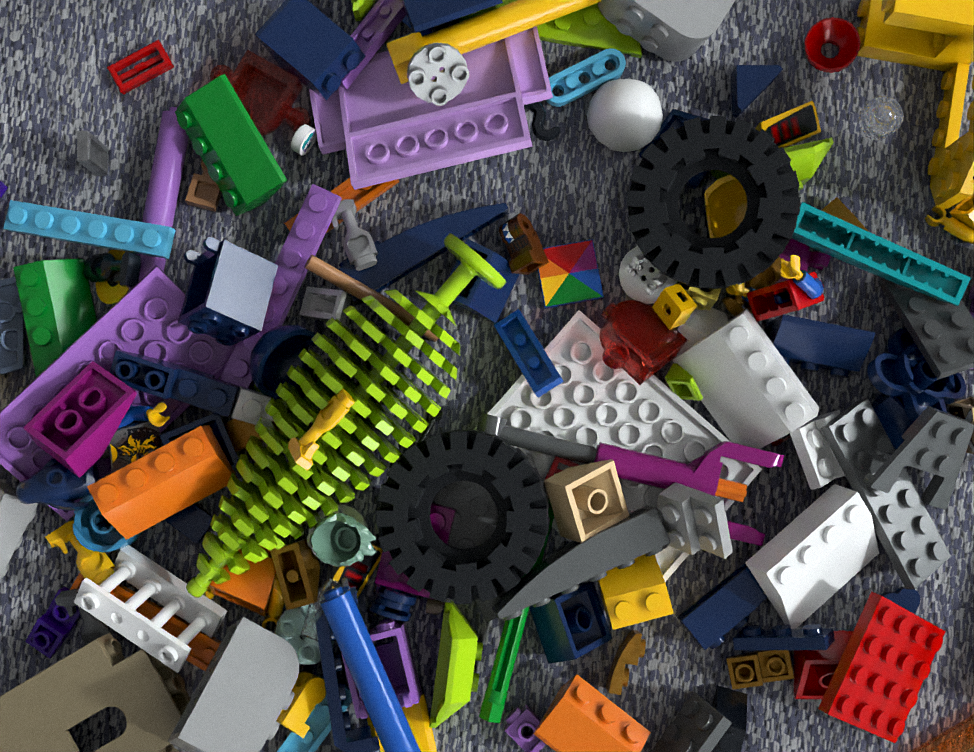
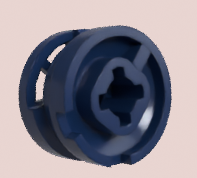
(396, 602)

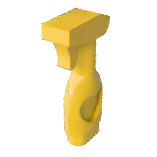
(328, 418)
(90, 563)

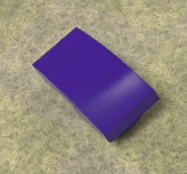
(52, 628)

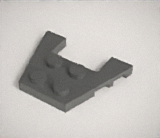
(932, 444)

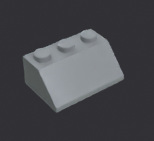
(13, 522)

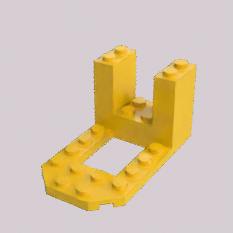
(936, 38)

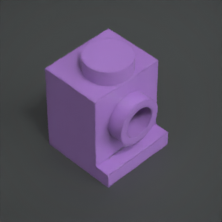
(516, 721)

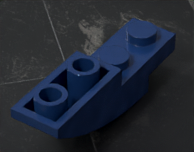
(174, 382)

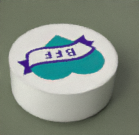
(303, 139)

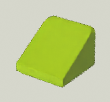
(683, 383)

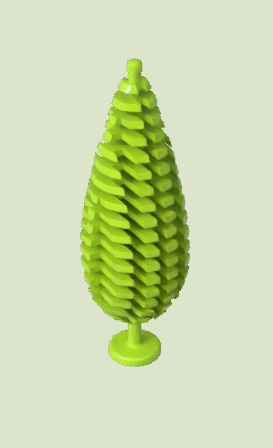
(252, 510)

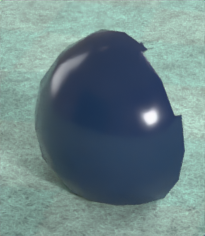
(275, 355)

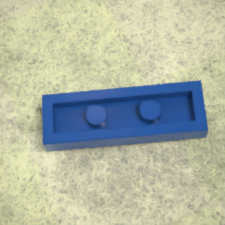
(528, 353)

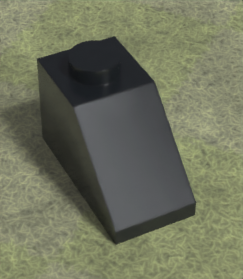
(734, 707)

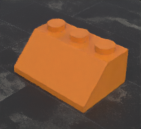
(588, 722)

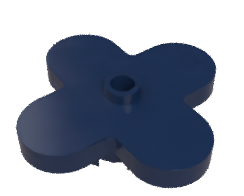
(908, 376)

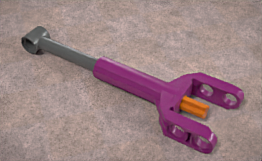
(650, 469)

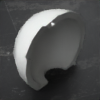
(625, 114)

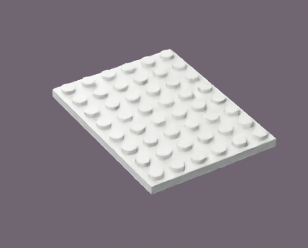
(613, 409)

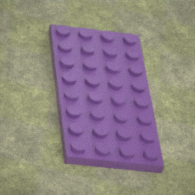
(139, 324)

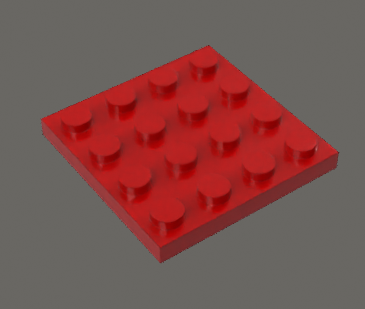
(882, 668)

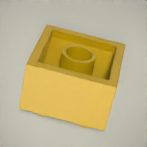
(635, 593)

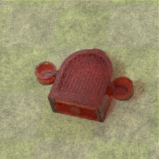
(265, 92)
(637, 339)

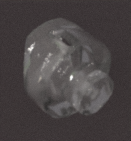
(880, 117)

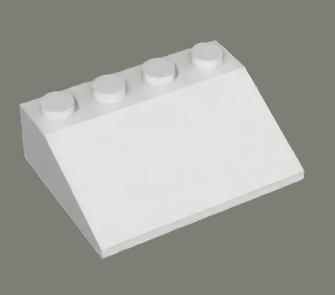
(747, 383)
(815, 554)

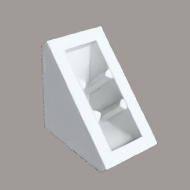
(325, 303)

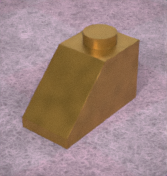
(297, 573)

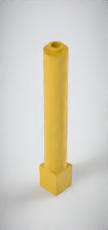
(484, 28)

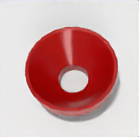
(832, 31)

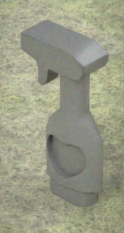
(357, 241)

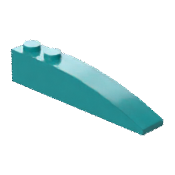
(878, 255)

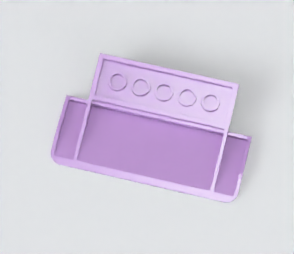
(399, 135)

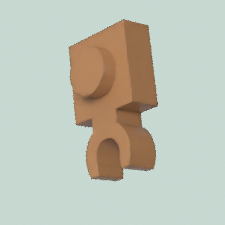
(203, 191)

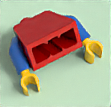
(796, 293)

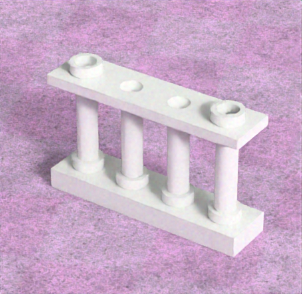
(164, 588)

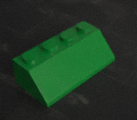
(230, 145)
(54, 306)

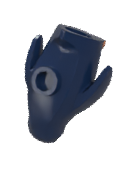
(57, 486)

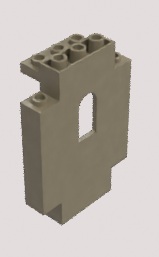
(83, 683)

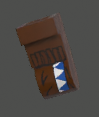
(522, 245)

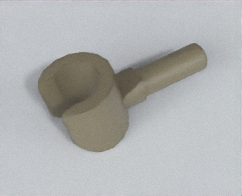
(434, 606)

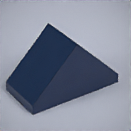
(749, 83)

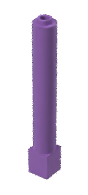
(164, 181)

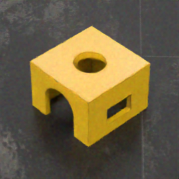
(679, 310)

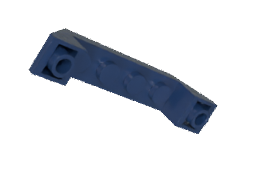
(344, 737)

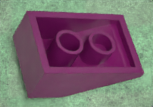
(82, 418)

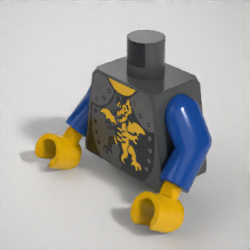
(136, 435)

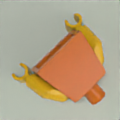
(254, 589)

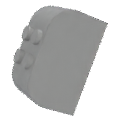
(667, 26)
(240, 693)

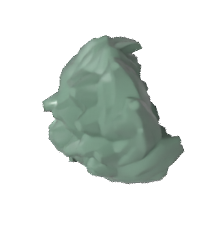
(341, 540)

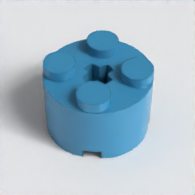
(93, 532)

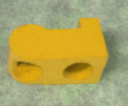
(308, 692)

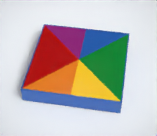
(570, 275)

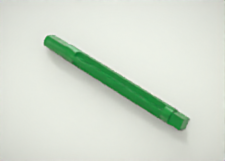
(506, 655)

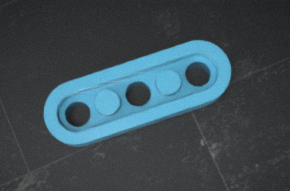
(591, 67)

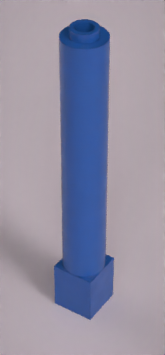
(368, 671)

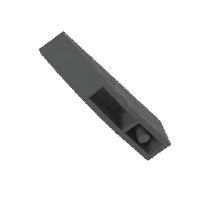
(590, 560)

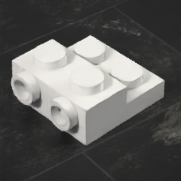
(815, 453)

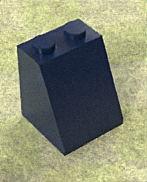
(310, 46)

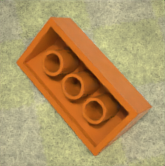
(163, 482)

